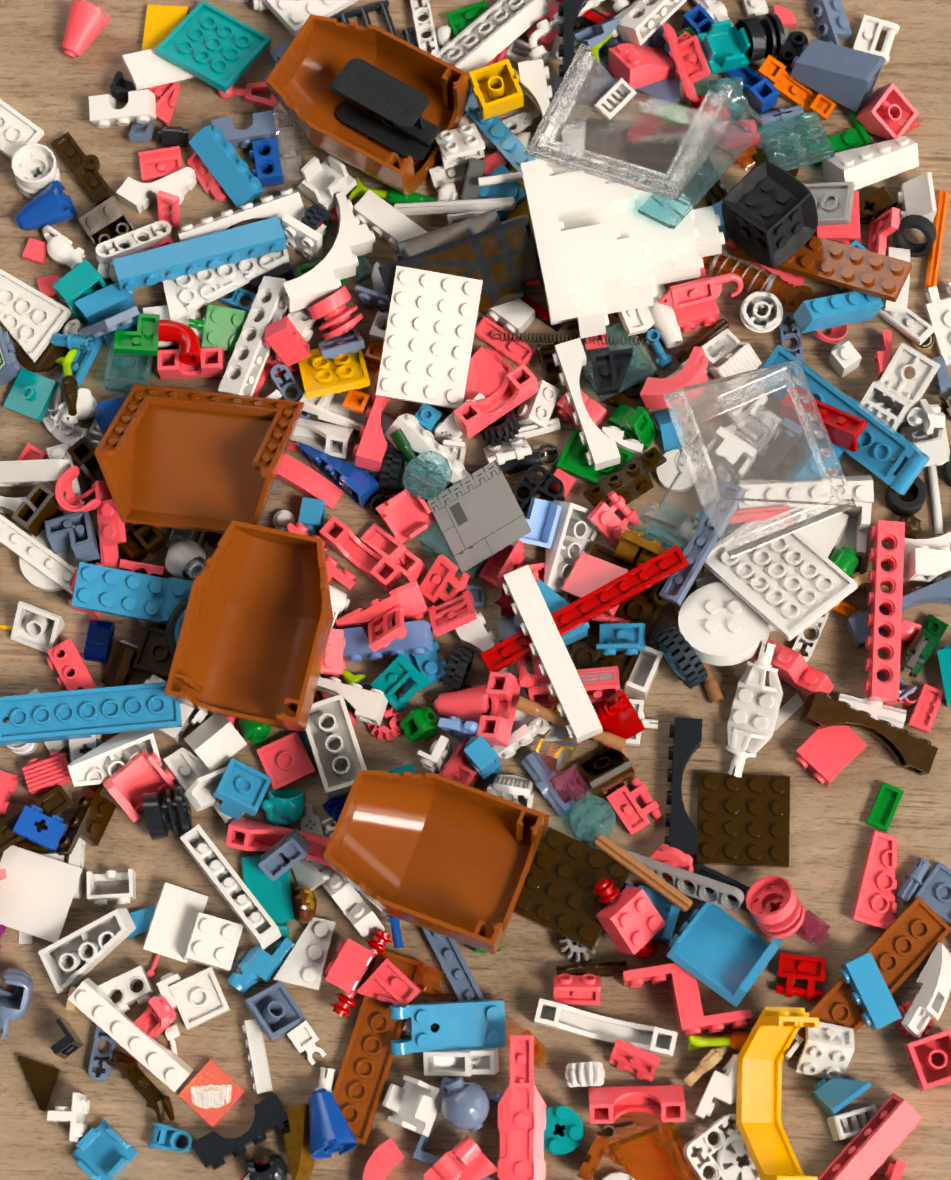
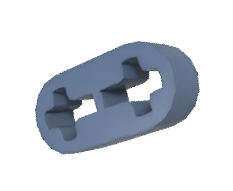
(941, 377)

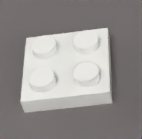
(199, 998)

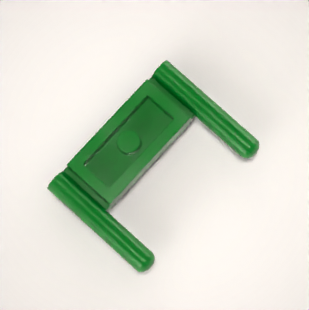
(851, 138)

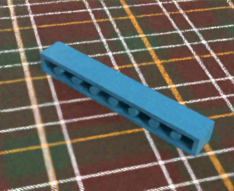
(200, 254)

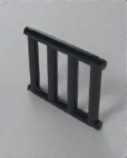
(363, 13)

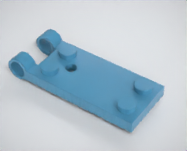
(461, 1026)

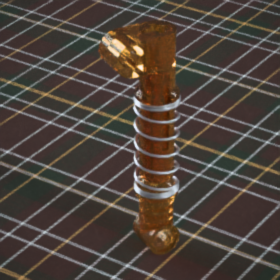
(756, 279)

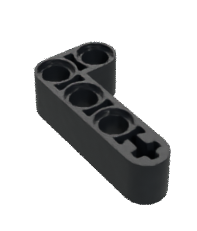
(537, 486)

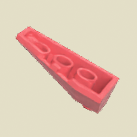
(406, 595)

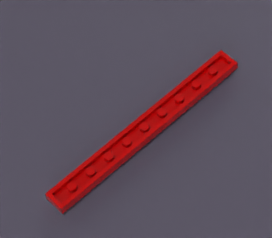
(591, 605)

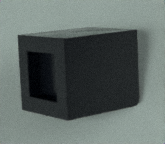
(121, 87)

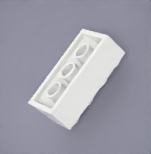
(334, 745)

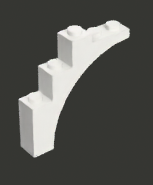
(337, 265)

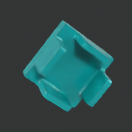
(725, 47)

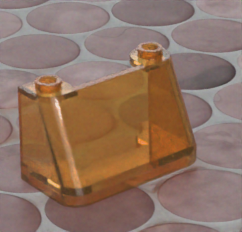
(653, 1154)

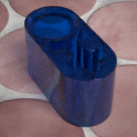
(99, 641)

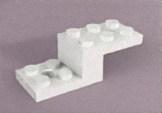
(894, 392)

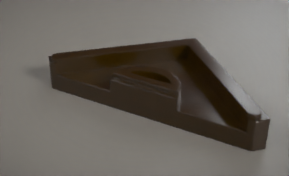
(40, 1079)

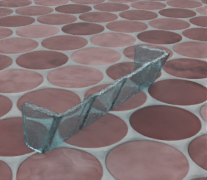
(742, 130)

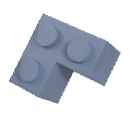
(74, 533)

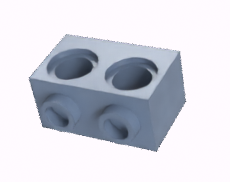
(284, 855)

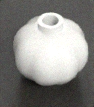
(185, 560)

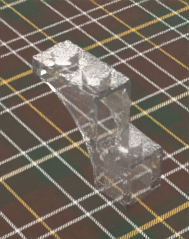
(288, 144)

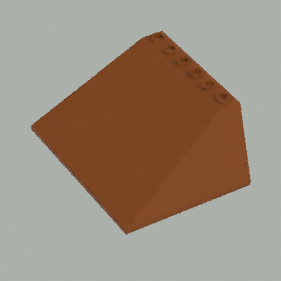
(195, 456)

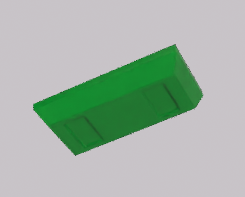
(884, 807)

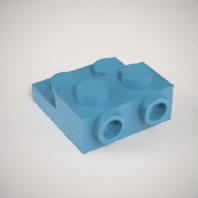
(427, 664)

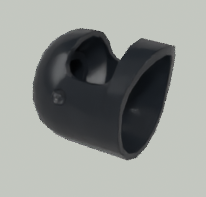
(273, 1170)

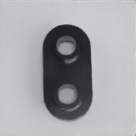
(792, 48)

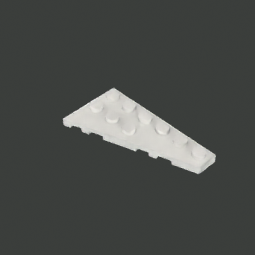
(29, 315)

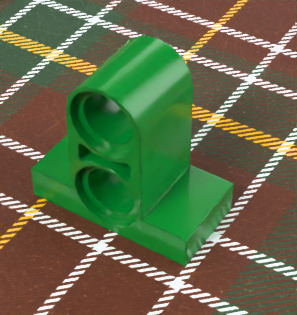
(634, 423)

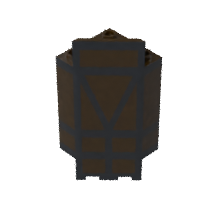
(476, 249)

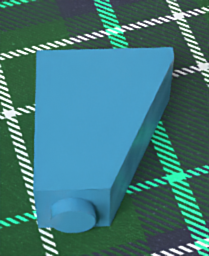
(104, 303)

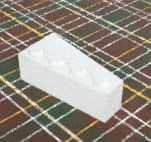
(872, 162)
(82, 950)

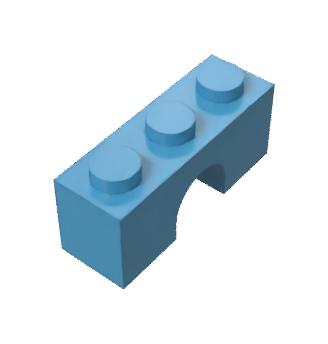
(482, 758)

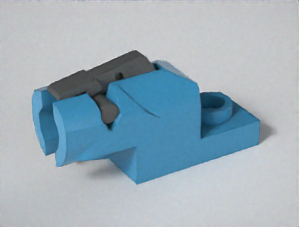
(258, 964)

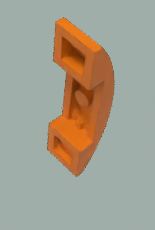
(794, 91)
(359, 399)

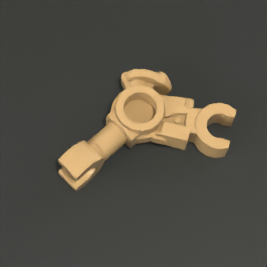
(708, 1062)

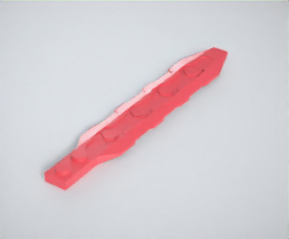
(521, 1117)

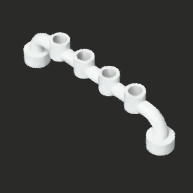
(545, 27)

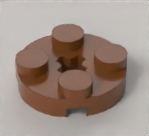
(593, 1157)

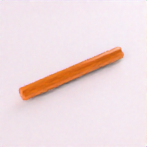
(935, 252)

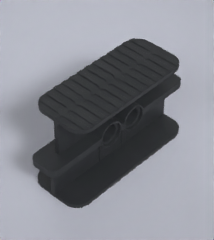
(384, 109)

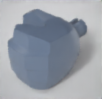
(14, 1002)

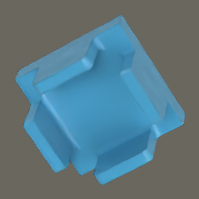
(241, 789)
(103, 1153)

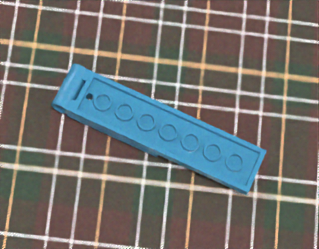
(877, 443)
(128, 593)
(86, 713)

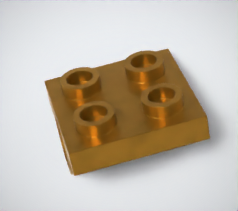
(635, 547)

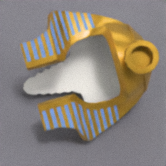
(562, 746)

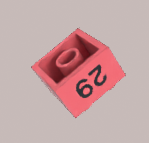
(930, 1060)

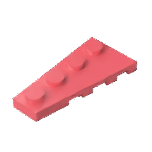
(877, 886)

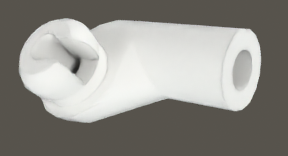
(444, 35)

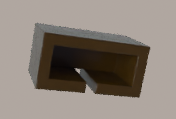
(45, 504)

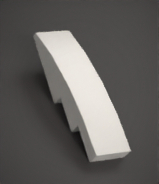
(715, 349)

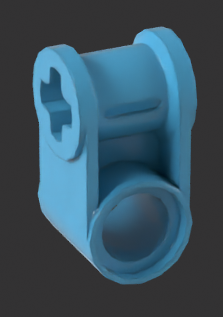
(167, 1138)

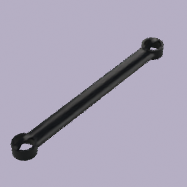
(510, 467)

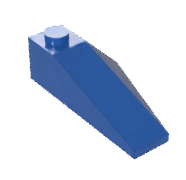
(350, 478)

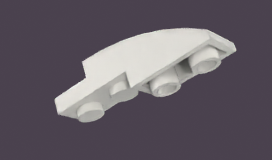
(934, 992)

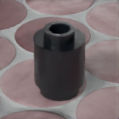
(173, 136)

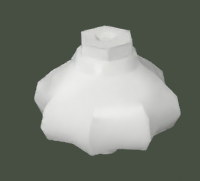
(448, 192)

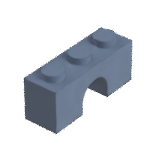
(262, 128)

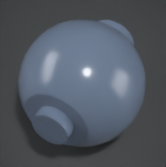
(464, 1105)

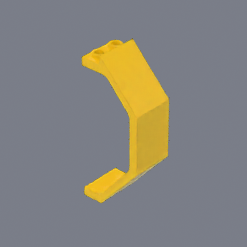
(760, 1092)

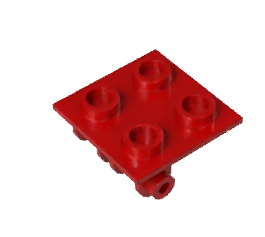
(618, 716)

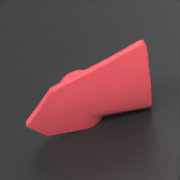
(461, 1163)

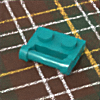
(394, 677)

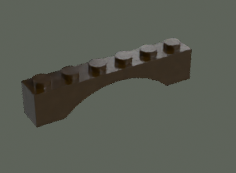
(84, 454)
(910, 752)

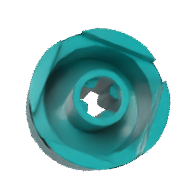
(573, 1133)

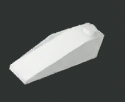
(569, 541)
(110, 757)

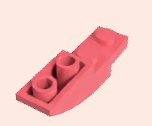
(344, 576)

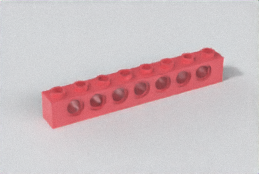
(894, 534)

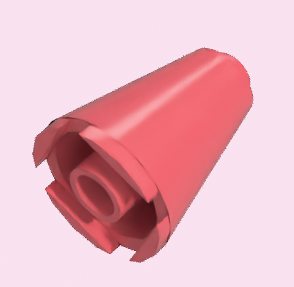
(82, 27)
(464, 704)

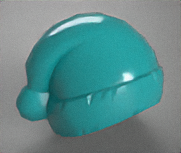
(284, 806)

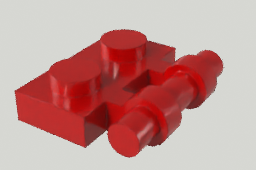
(800, 968)

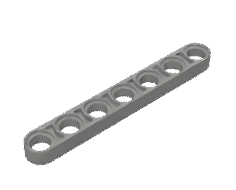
(700, 883)

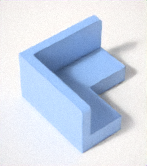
(542, 519)

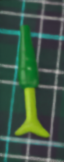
(392, 195)

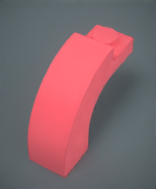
(692, 373)
(156, 1017)
(382, 1161)

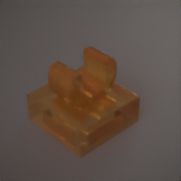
(745, 158)

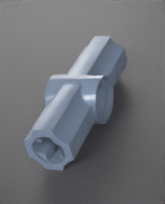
(541, 775)

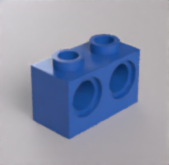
(267, 162)

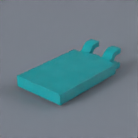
(273, 896)

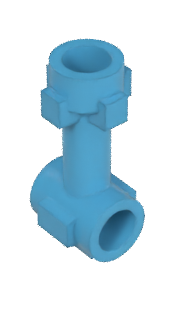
(663, 360)

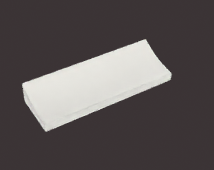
(492, 33)

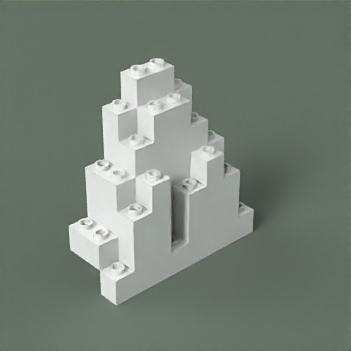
(601, 251)

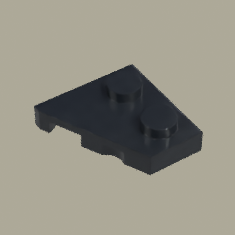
(610, 370)

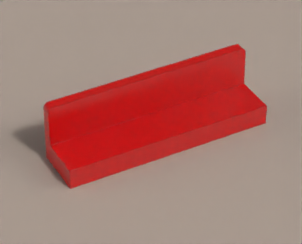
(841, 426)

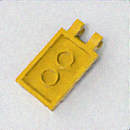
(161, 22)

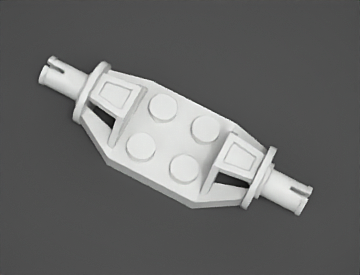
(753, 709)

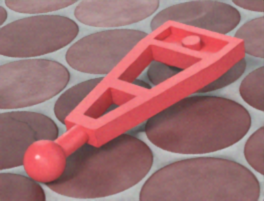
(248, 94)

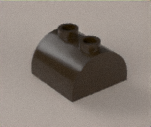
(605, 771)

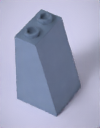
(837, 72)

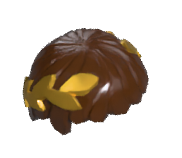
(306, 904)

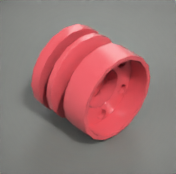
(335, 313)
(775, 907)

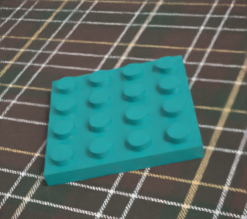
(213, 46)

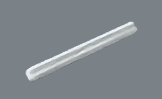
(456, 206)

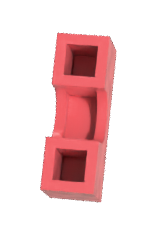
(210, 365)
(504, 695)

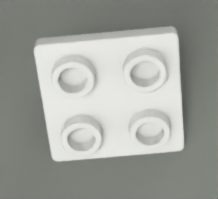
(460, 145)
(73, 1116)

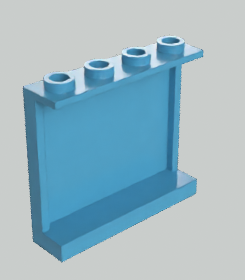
(721, 952)

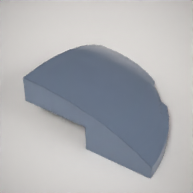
(595, 33)

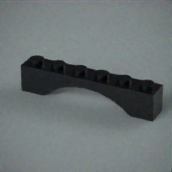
(569, 12)
(686, 740)

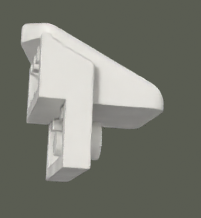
(513, 789)

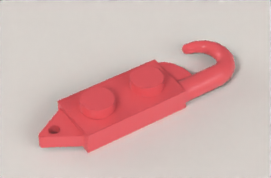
(699, 290)

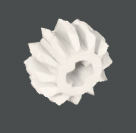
(584, 1074)

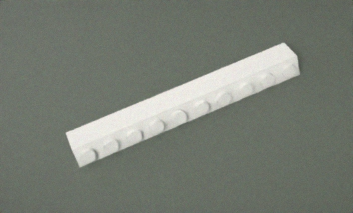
(396, 227)

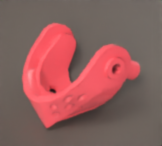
(71, 502)

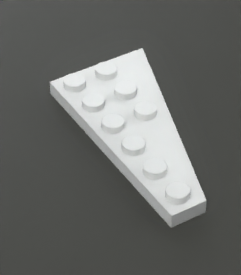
(197, 290)

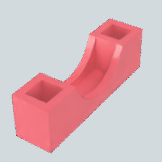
(515, 389)
(371, 564)
(663, 1102)

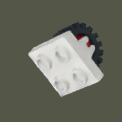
(307, 232)

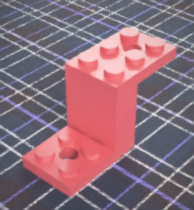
(686, 999)

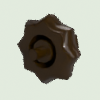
(912, 525)

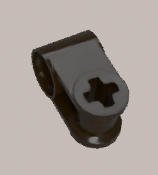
(876, 204)
(546, 361)

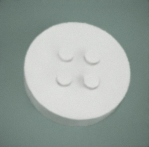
(721, 626)

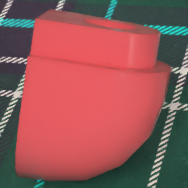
(909, 631)

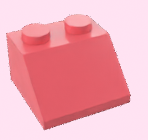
(887, 113)

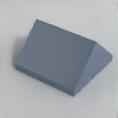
(275, 1011)

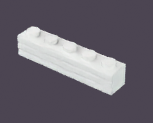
(258, 1057)

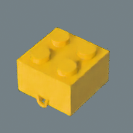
(496, 89)

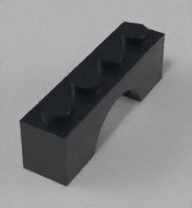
(269, 1117)

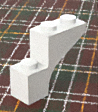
(139, 195)
(351, 904)

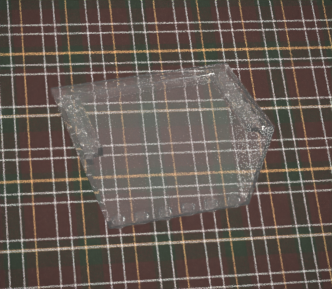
(644, 146)
(759, 455)

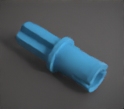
(72, 341)

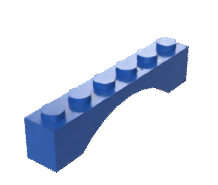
(757, 88)

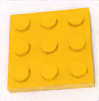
(333, 375)

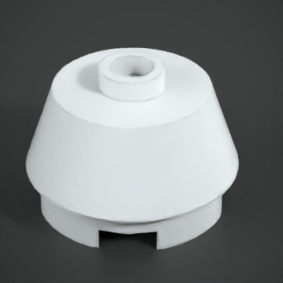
(761, 312)

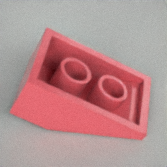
(640, 64)

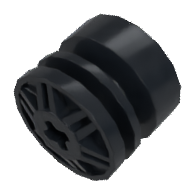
(765, 35)
(166, 812)

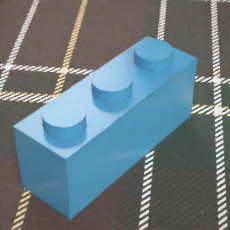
(870, 991)

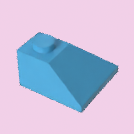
(838, 1093)

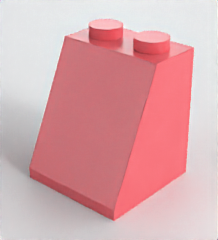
(485, 373)

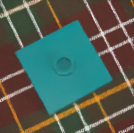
(31, 395)

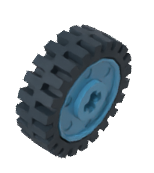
(680, 655)

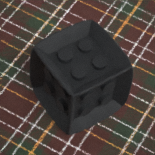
(769, 214)

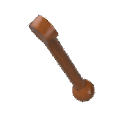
(430, 697)

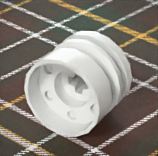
(34, 169)

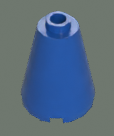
(47, 208)
(328, 1126)

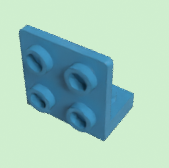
(668, 912)

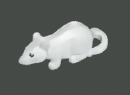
(60, 248)

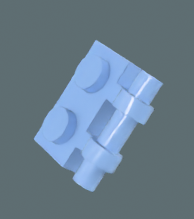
(457, 729)

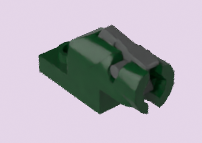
(923, 645)

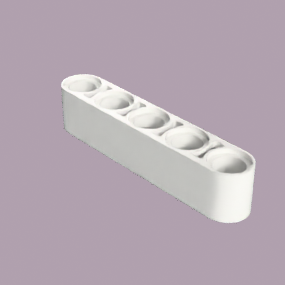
(32, 471)

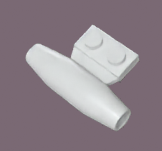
(658, 315)

